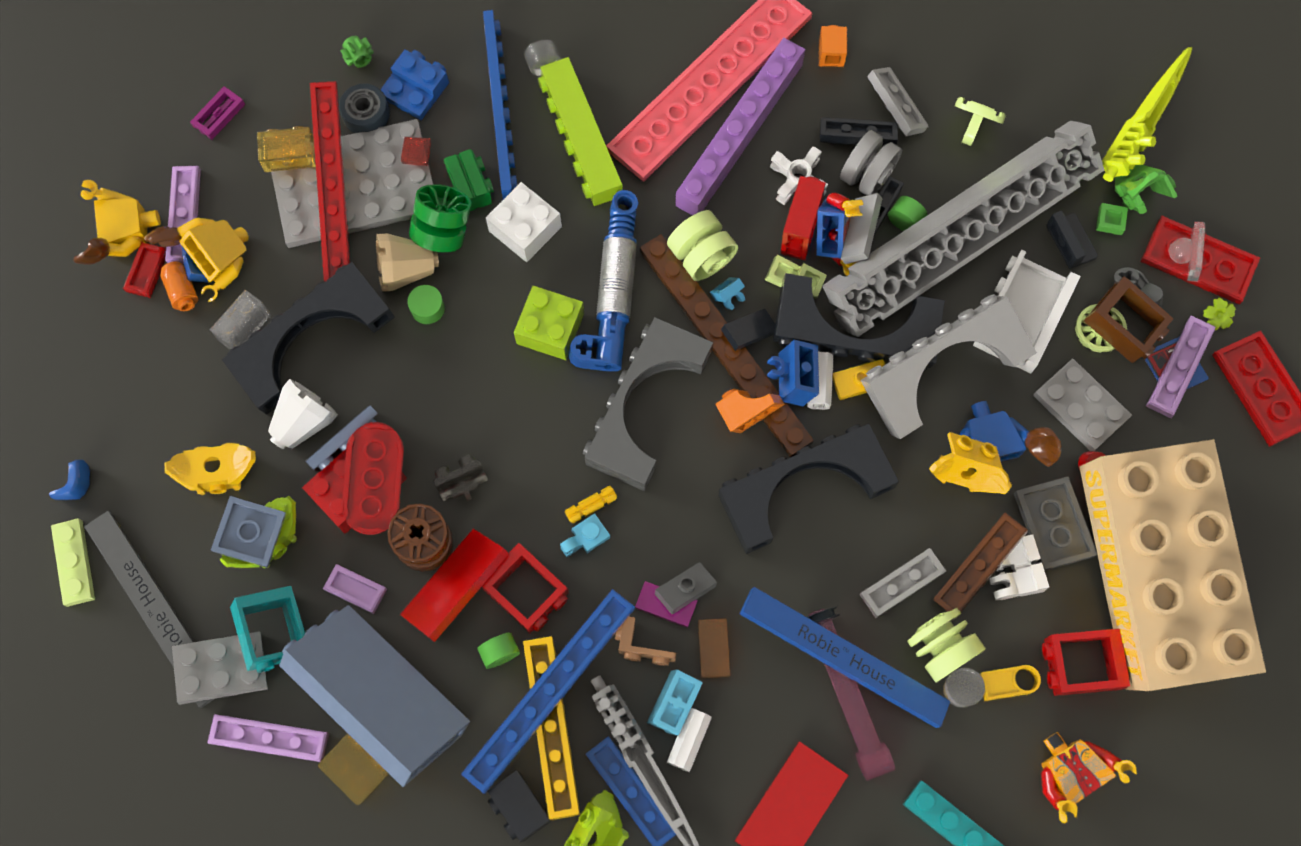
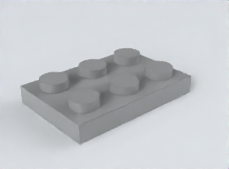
(1082, 405)
(215, 669)

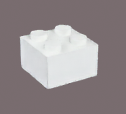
(524, 222)

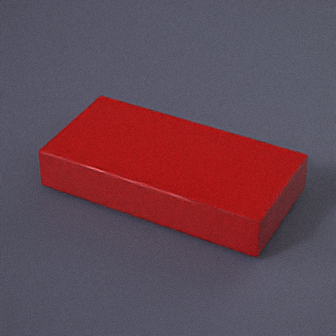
(145, 270)

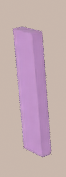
(183, 203)
(1180, 367)
(268, 738)

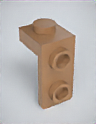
(632, 653)

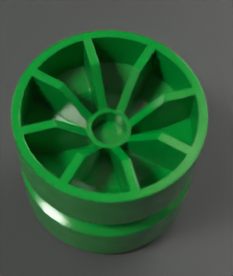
(439, 218)

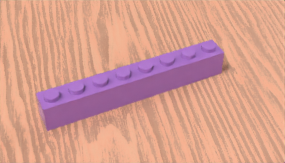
(740, 127)

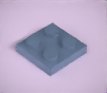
(248, 531)

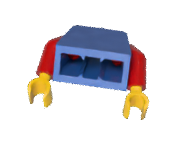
(833, 224)

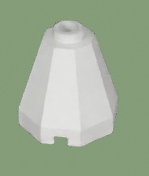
(298, 416)

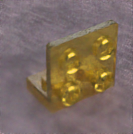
(353, 769)

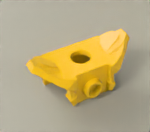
(972, 454)
(190, 471)

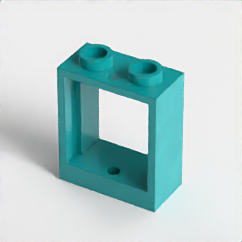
(259, 602)

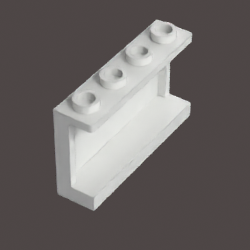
(1038, 300)

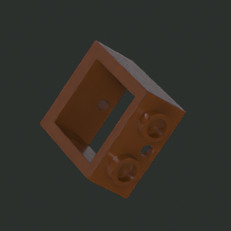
(1115, 333)

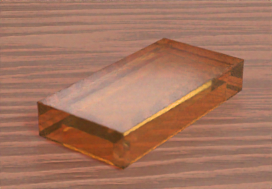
(714, 648)

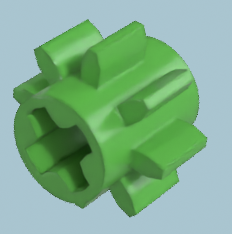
(357, 51)

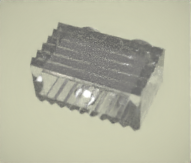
(240, 320)

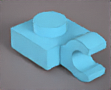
(587, 534)

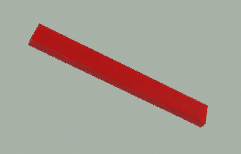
(330, 176)

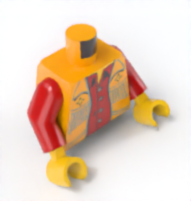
(1077, 772)

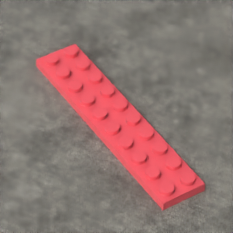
(706, 85)

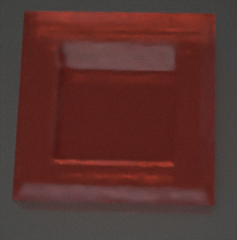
(416, 151)

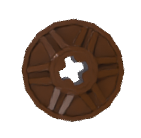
(422, 553)

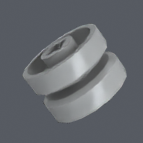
(870, 163)

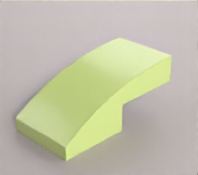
(781, 266)

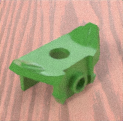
(1130, 188)

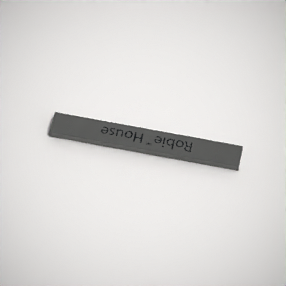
(139, 585)

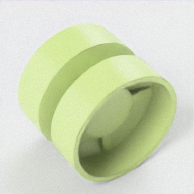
(702, 245)

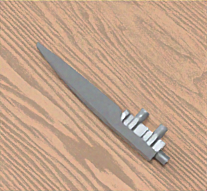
(639, 755)

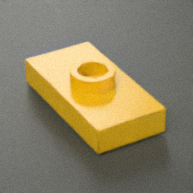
(848, 381)

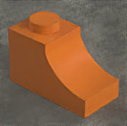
(743, 411)

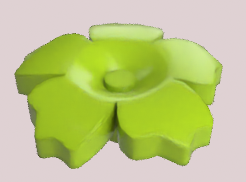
(1220, 314)

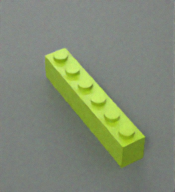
(580, 130)

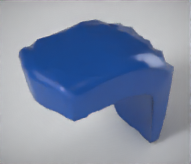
(77, 482)

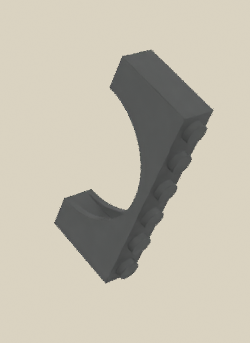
(661, 350)

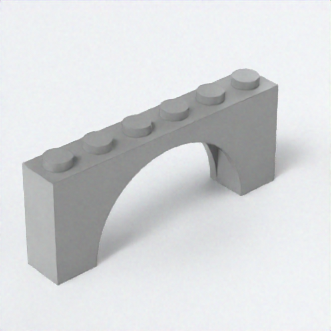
(896, 383)

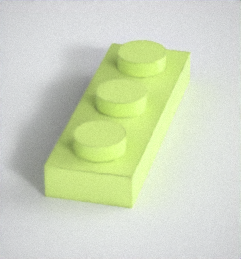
(72, 562)

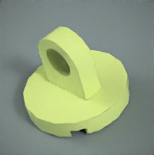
(979, 111)

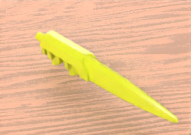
(1138, 130)

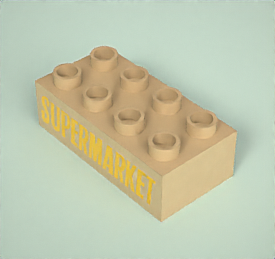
(1172, 566)

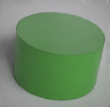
(906, 212)
(426, 304)
(498, 650)

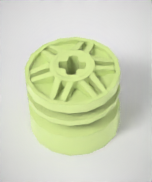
(946, 644)

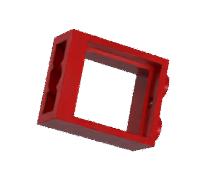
(802, 217)
(506, 568)
(1113, 655)

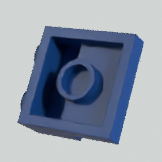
(415, 83)

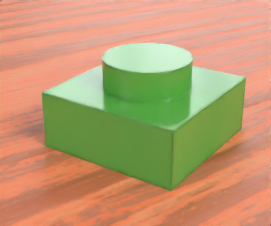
(1112, 219)

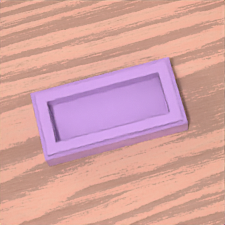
(355, 589)

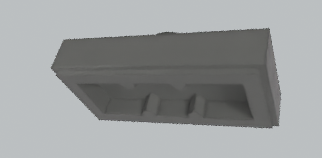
(685, 588)

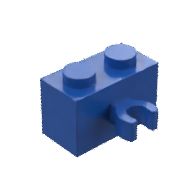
(797, 372)

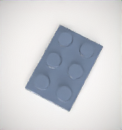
(323, 457)

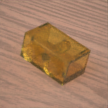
(286, 149)

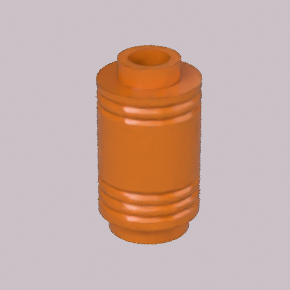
(179, 289)

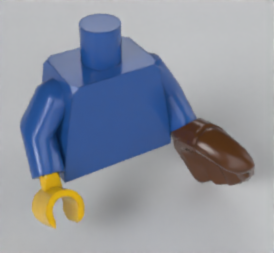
(1011, 436)

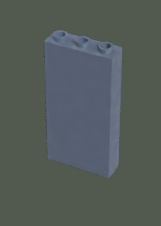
(374, 694)

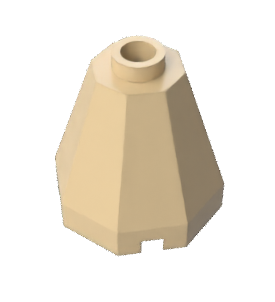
(402, 261)

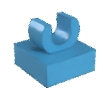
(728, 289)

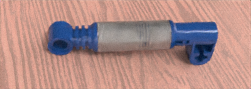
(614, 291)

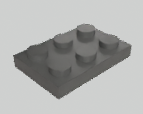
(1056, 523)

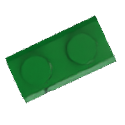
(466, 175)

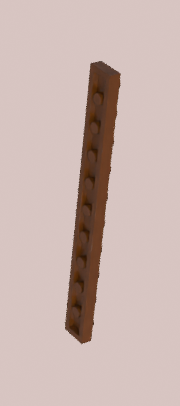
(709, 322)

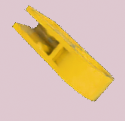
(1002, 682)

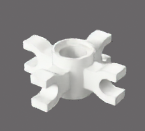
(788, 168)

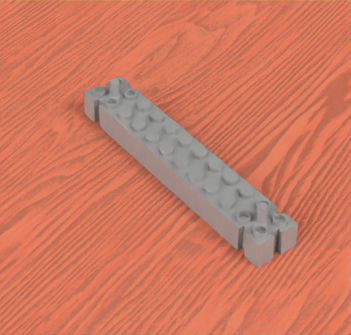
(964, 228)

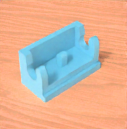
(674, 702)

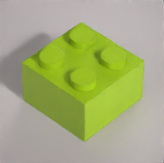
(549, 322)

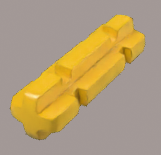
(591, 504)

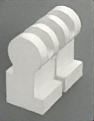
(1027, 576)

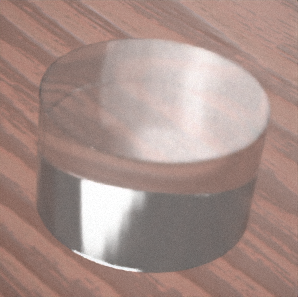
(540, 54)
(964, 687)

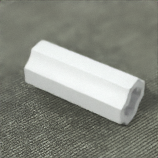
(823, 400)
(689, 740)

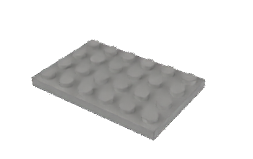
(376, 185)

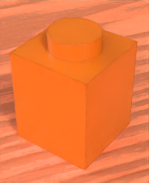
(832, 46)

